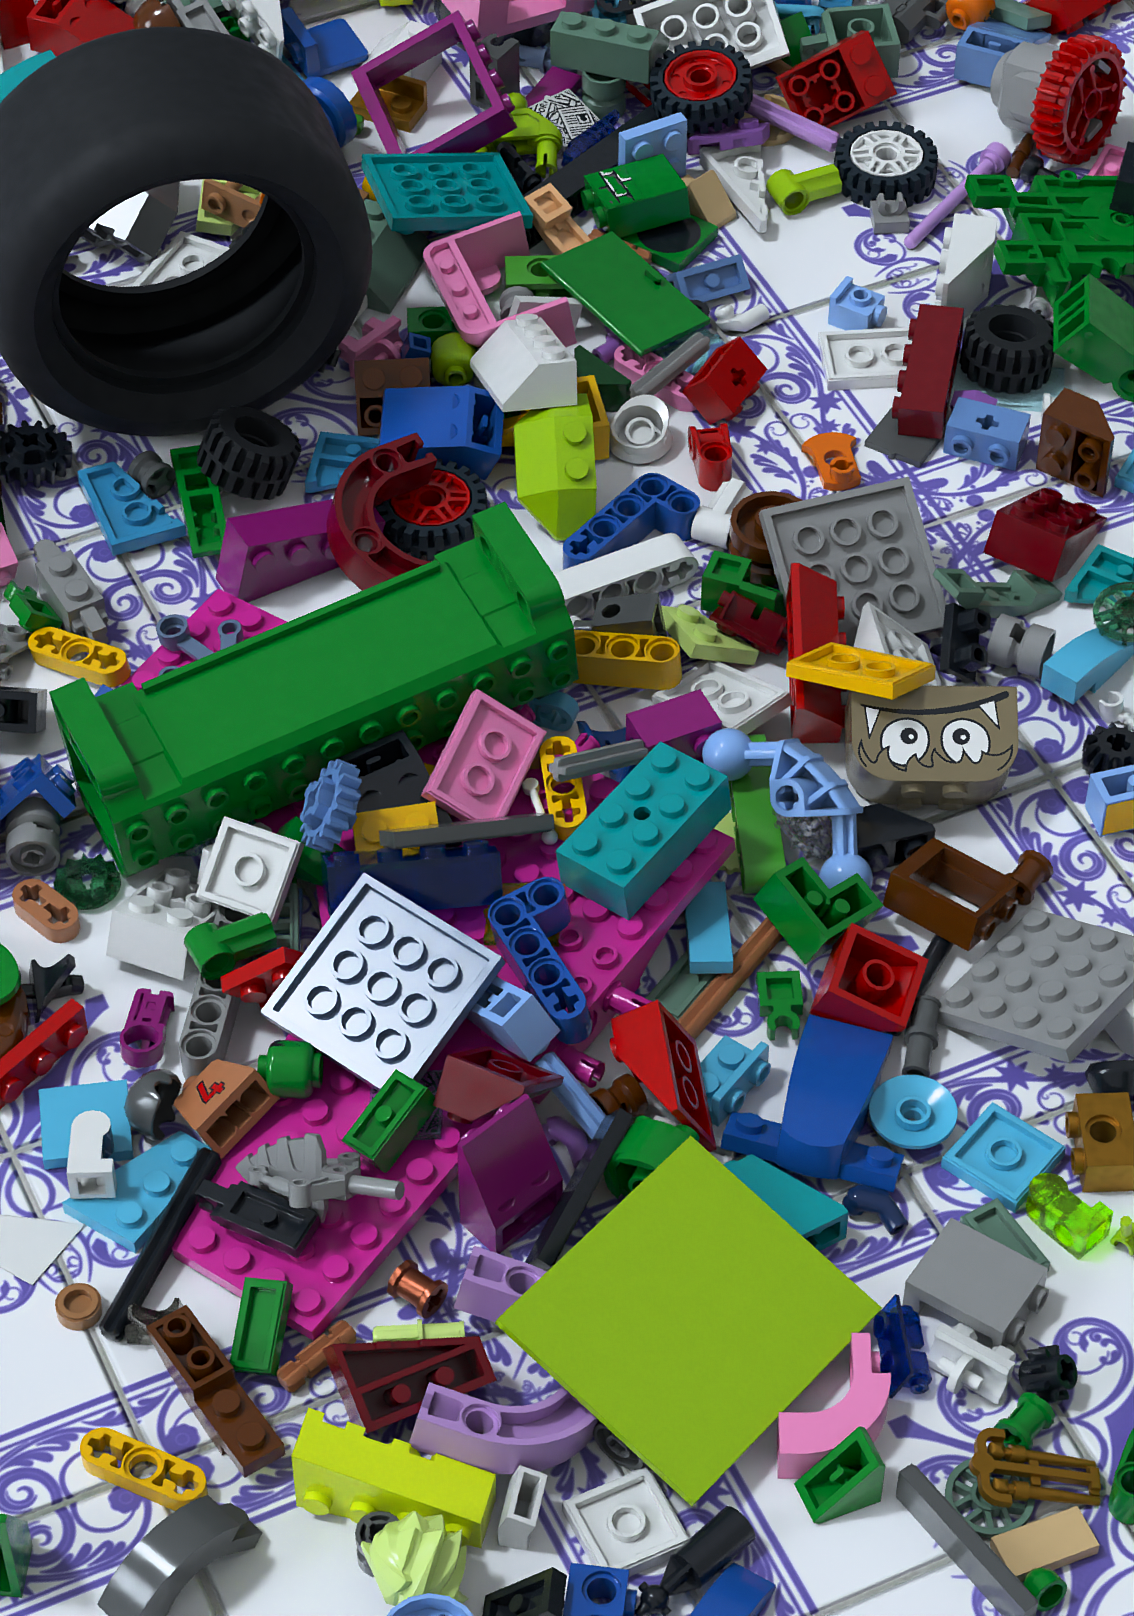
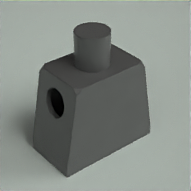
(628, 615)

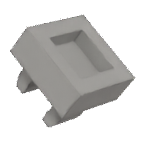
(889, 215)

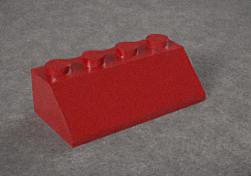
(811, 623)

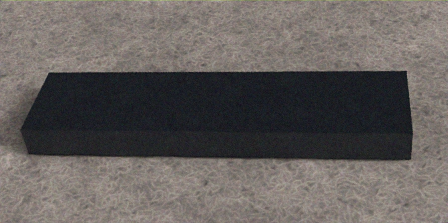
(579, 1189)

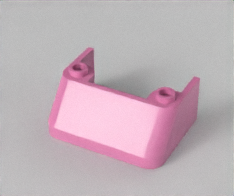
(468, 268)

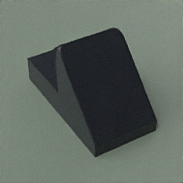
(532, 1596)

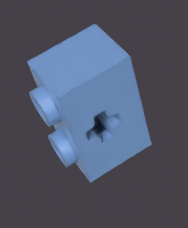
(986, 433)

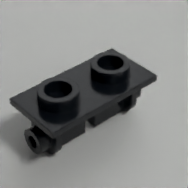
(521, 172)

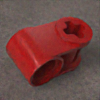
(711, 455)

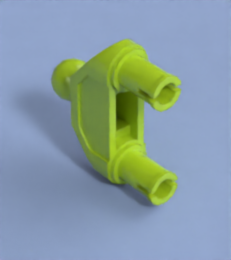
(532, 136)

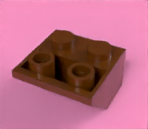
(374, 377)
(1076, 442)

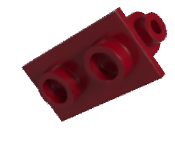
(738, 620)

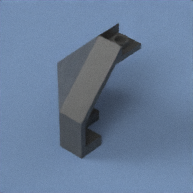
(137, 223)

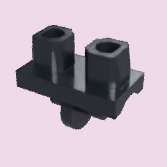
(959, 643)

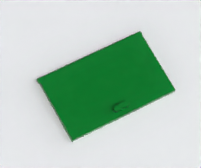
(626, 293)

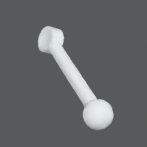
(531, 788)

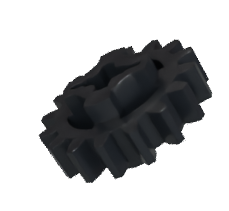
(32, 454)

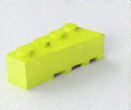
(354, 1475)

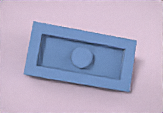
(712, 279)

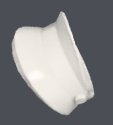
(641, 430)

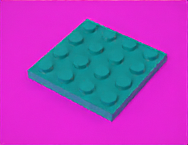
(443, 190)

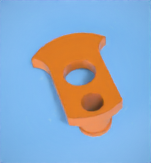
(842, 471)

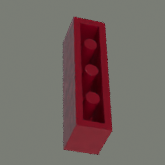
(929, 372)

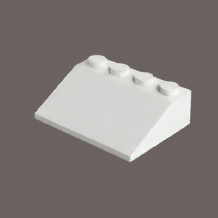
(744, 24)

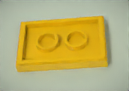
(861, 670)

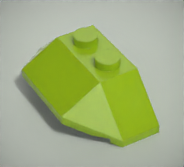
(557, 466)

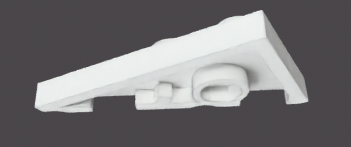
(742, 179)

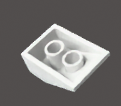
(885, 635)

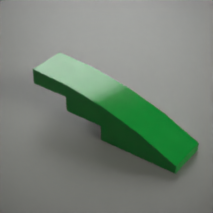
(199, 503)

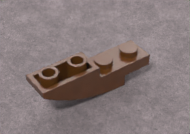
(213, 1392)

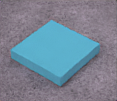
(63, 1104)
(1002, 1156)

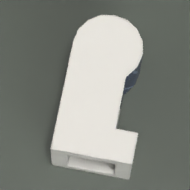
(88, 1167)

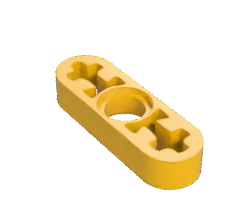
(68, 645)
(556, 801)
(131, 1452)

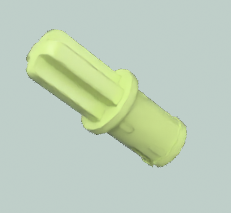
(418, 1331)

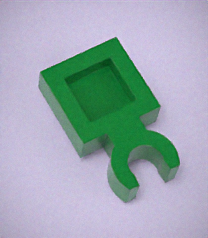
(30, 611)
(780, 1000)

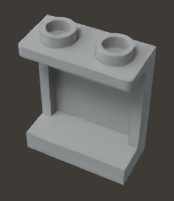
(978, 1283)

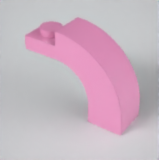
(810, 1436)

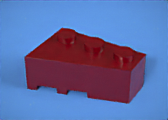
(389, 1379)

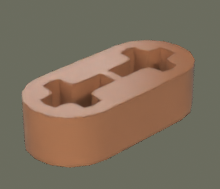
(51, 905)

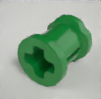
(1026, 1420)

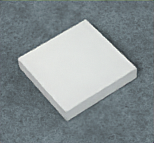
(249, 869)
(626, 1523)

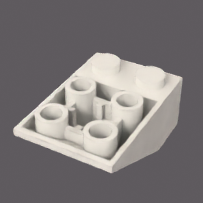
(261, 21)
(968, 262)
(155, 919)

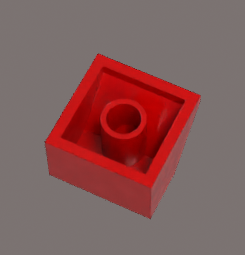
(869, 982)

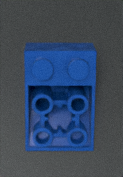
(452, 422)

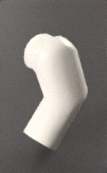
(740, 322)

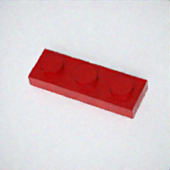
(41, 1049)

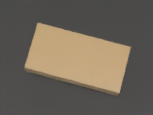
(1046, 1543)

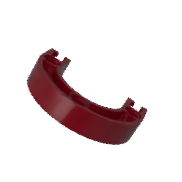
(351, 525)

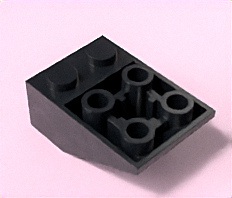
(392, 776)

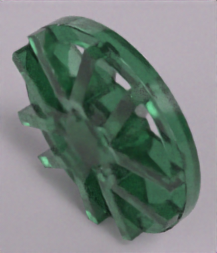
(1119, 613)

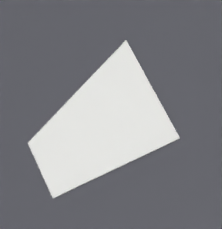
(32, 1244)

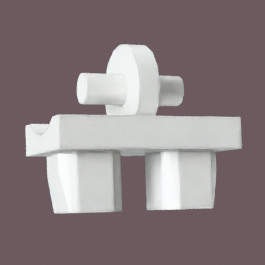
(971, 1363)

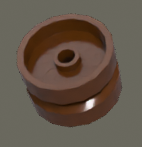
(748, 537)

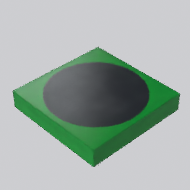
(675, 243)

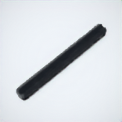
(159, 1245)

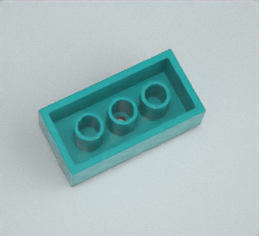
(644, 830)

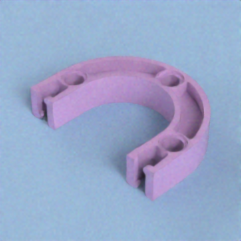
(489, 1433)

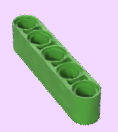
(754, 829)

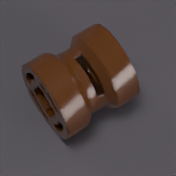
(623, 1094)

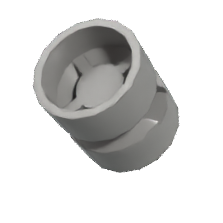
(1019, 645)
(33, 837)

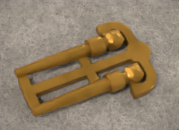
(1001, 1492)

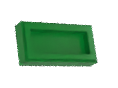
(261, 1326)

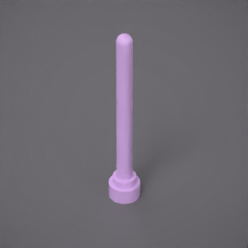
(992, 160)

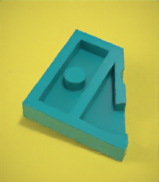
(1098, 572)

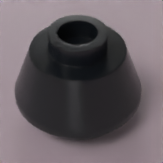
(1111, 1077)

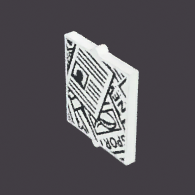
(567, 114)

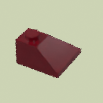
(485, 1079)

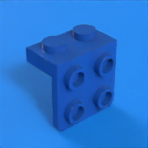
(322, 47)
(49, 781)

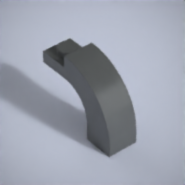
(174, 1554)

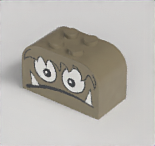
(931, 745)

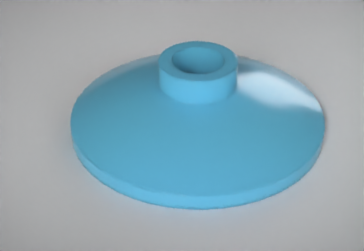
(916, 1099)

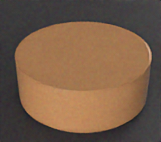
(78, 1306)

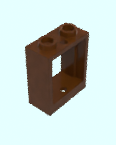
(961, 874)

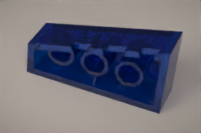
(427, 876)

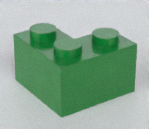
(810, 912)

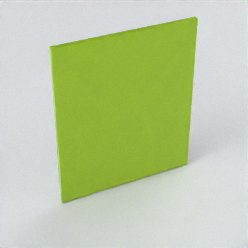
(689, 1319)

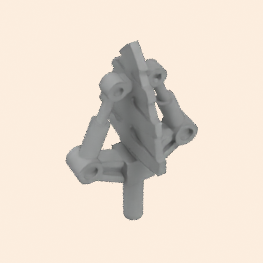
(307, 1178)

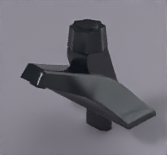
(52, 983)

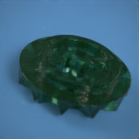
(103, 886)

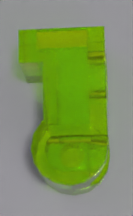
(1066, 1216)

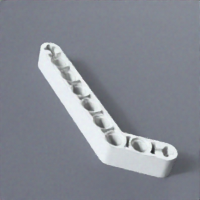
(626, 572)

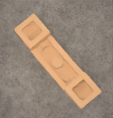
(553, 220)

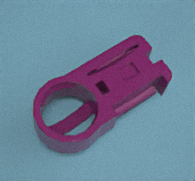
(146, 1023)

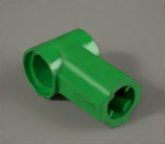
(219, 948)

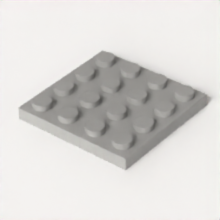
(866, 543)
(1045, 986)

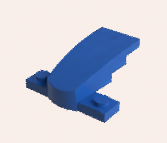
(825, 1109)

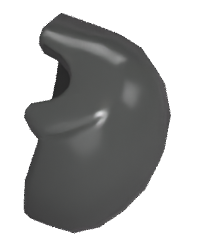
(151, 1102)

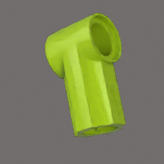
(795, 191)

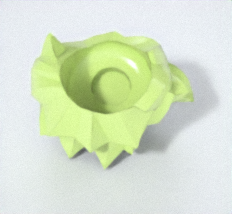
(417, 1558)

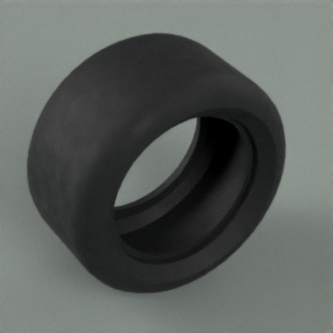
(233, 333)

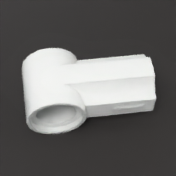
(713, 522)

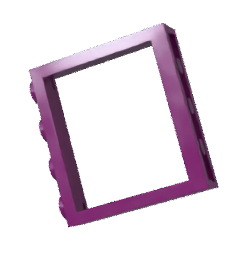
(418, 49)

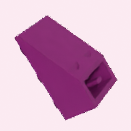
(507, 1176)

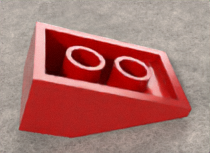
(666, 1063)

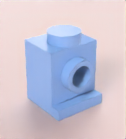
(856, 307)

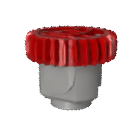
(1061, 94)

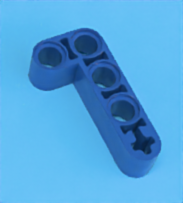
(643, 506)
(521, 930)

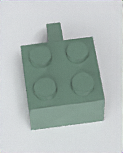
(843, 22)

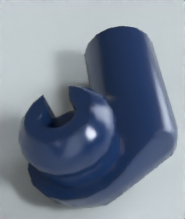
(876, 1201)

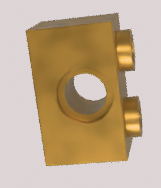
(1103, 1141)

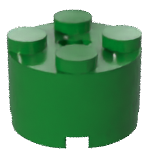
(642, 1151)

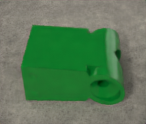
(1096, 334)

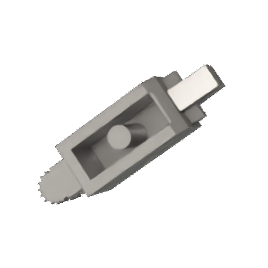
(70, 592)

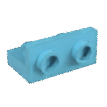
(730, 1074)

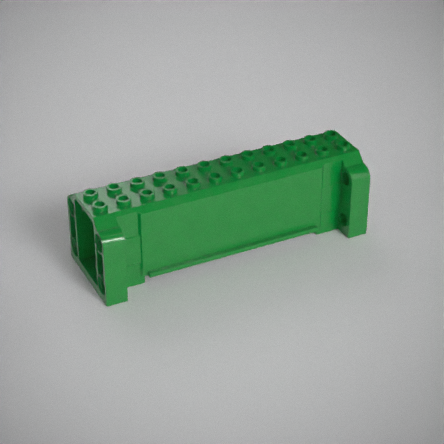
(273, 710)

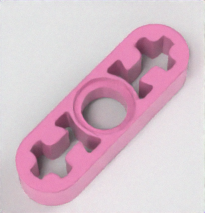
(634, 367)

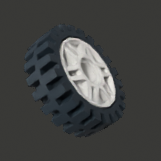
(886, 162)

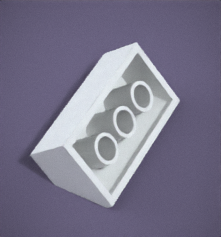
(526, 366)

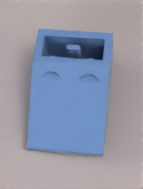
(985, 45)

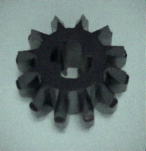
(1108, 749)

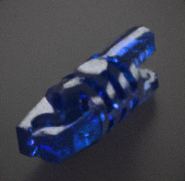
(590, 136)

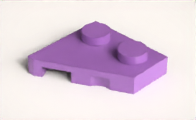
(744, 134)

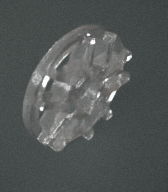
(808, 834)

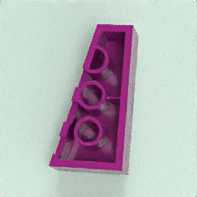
(276, 549)

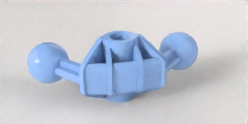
(798, 788)

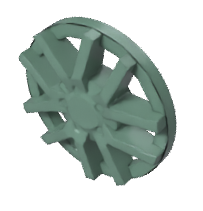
(982, 1508)

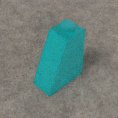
(804, 1208)

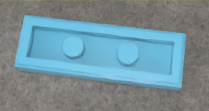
(709, 931)

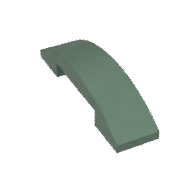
(1016, 597)

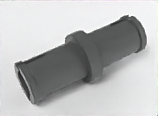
(921, 1036)

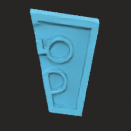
(141, 1193)

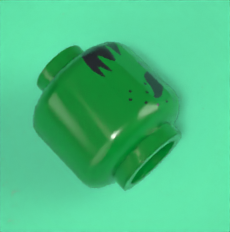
(291, 1069)

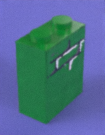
(636, 196)

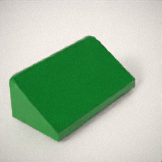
(390, 1121)

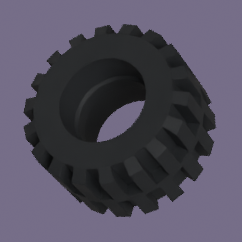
(1007, 349)
(248, 452)

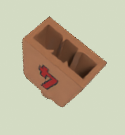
(224, 1103)

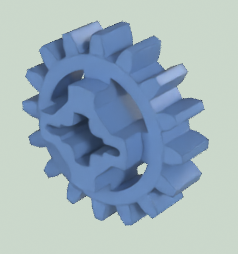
(330, 805)

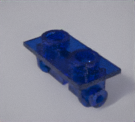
(897, 1332)

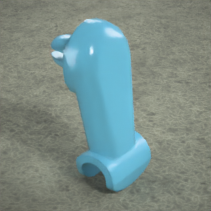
(811, 14)

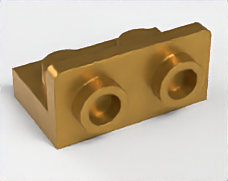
(404, 99)

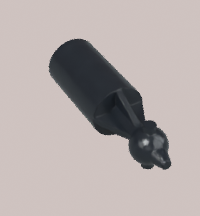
(698, 1560)

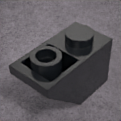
(889, 836)

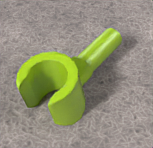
(1125, 1234)

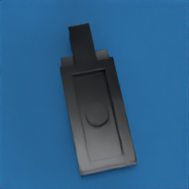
(259, 1215)

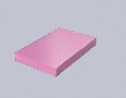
(483, 760)

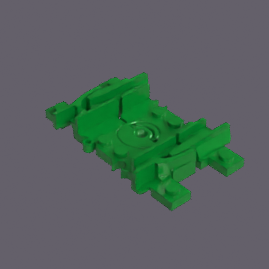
(1058, 228)

